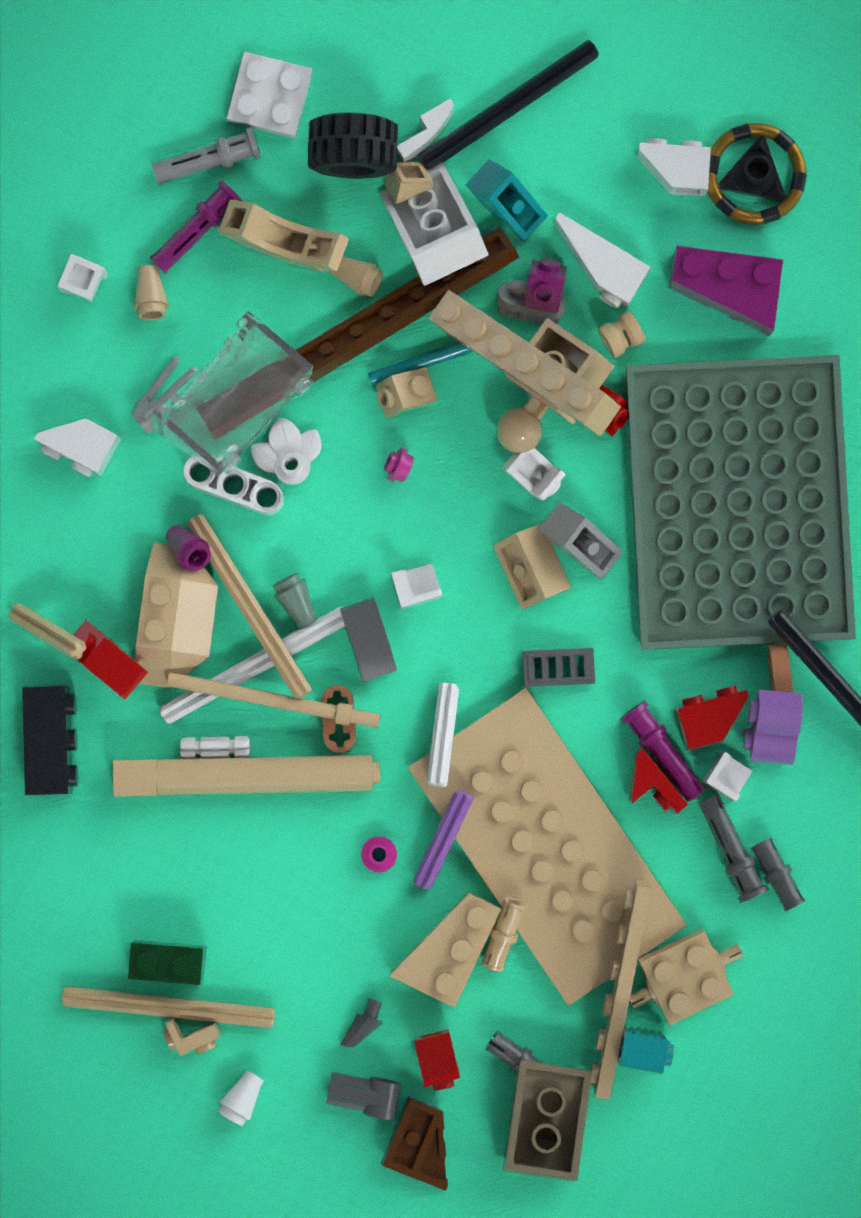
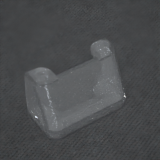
(233, 396)

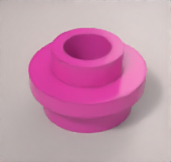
(398, 465)
(379, 842)

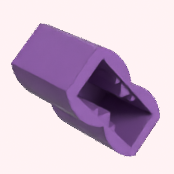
(775, 727)

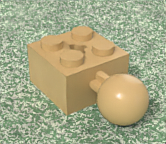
(521, 428)

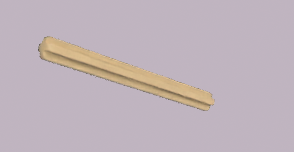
(251, 609)
(168, 1007)

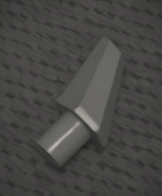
(363, 1024)

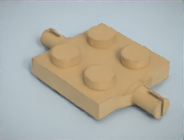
(685, 976)

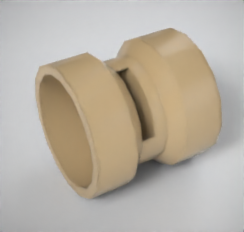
(621, 334)

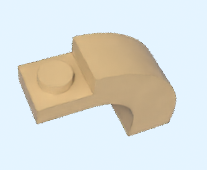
(282, 238)

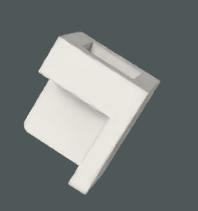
(81, 277)
(416, 586)
(727, 776)

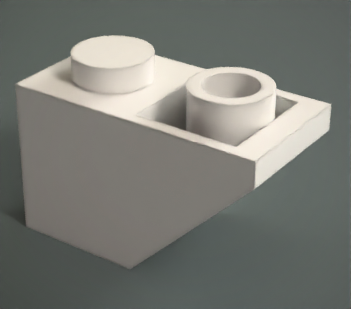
(677, 168)
(81, 442)

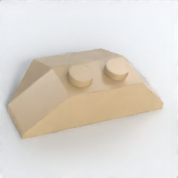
(174, 617)

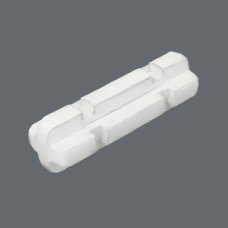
(215, 747)

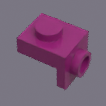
(545, 285)

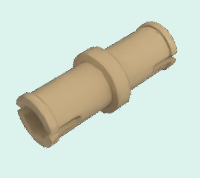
(503, 934)

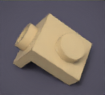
(405, 392)
(200, 1040)

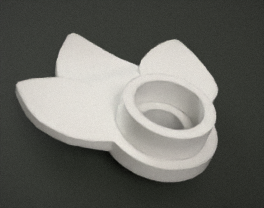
(287, 446)

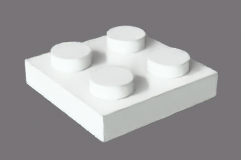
(269, 95)

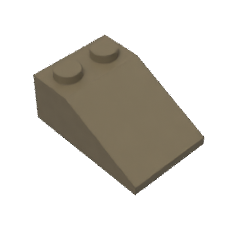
(547, 1121)

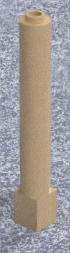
(245, 775)

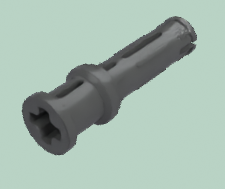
(739, 864)

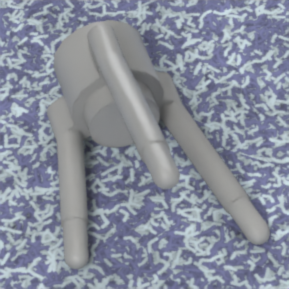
(147, 405)

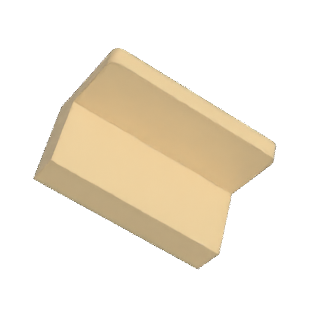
(531, 566)

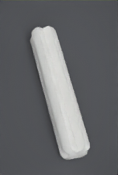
(442, 735)

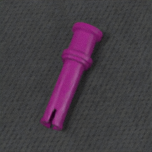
(208, 215)
(653, 737)

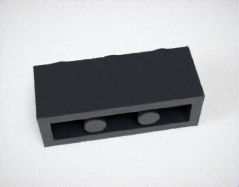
(49, 740)

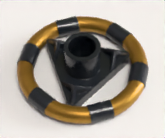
(756, 174)

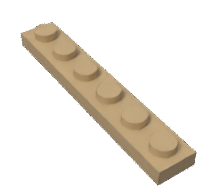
(623, 974)

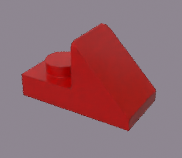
(648, 775)

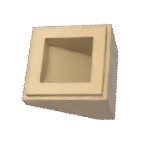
(407, 181)

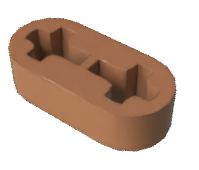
(779, 667)
(329, 725)

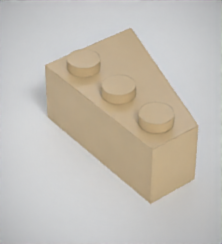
(449, 951)

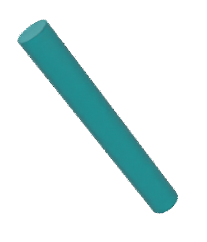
(425, 360)

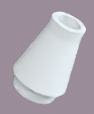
(241, 1099)

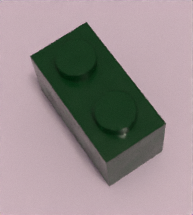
(167, 962)

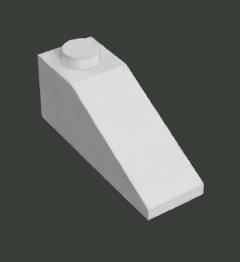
(607, 267)

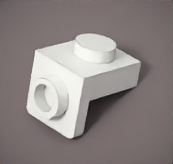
(534, 473)

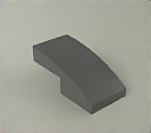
(368, 639)

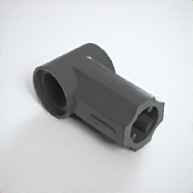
(373, 1096)

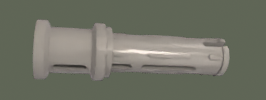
(223, 153)

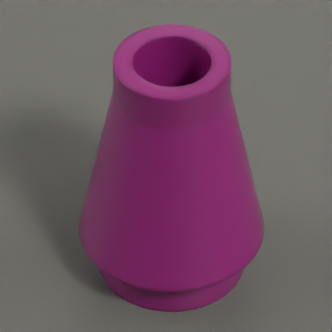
(189, 549)

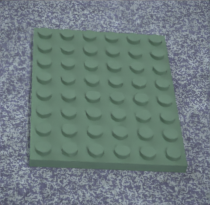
(739, 501)

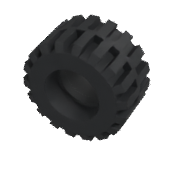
(352, 145)

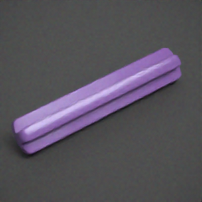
(443, 839)

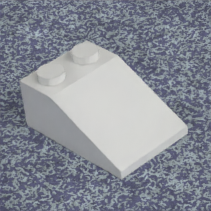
(437, 228)

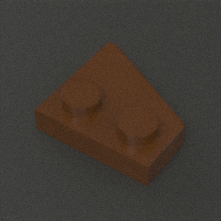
(418, 1144)

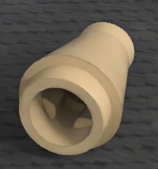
(359, 276)
(150, 294)

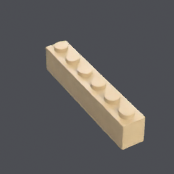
(525, 363)

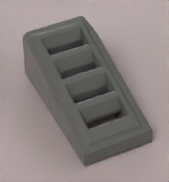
(529, 668)

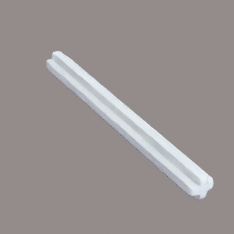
(254, 665)

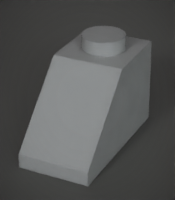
(580, 540)

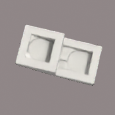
(432, 124)

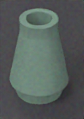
(295, 599)

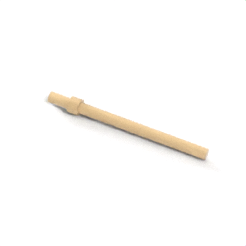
(342, 714)

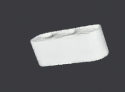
(246, 498)

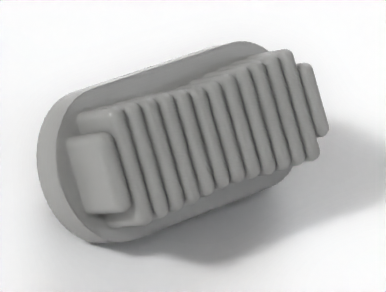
(511, 303)

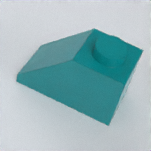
(506, 199)

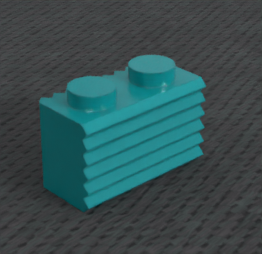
(645, 1050)

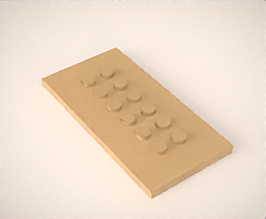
(549, 842)

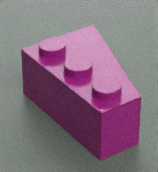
(731, 283)

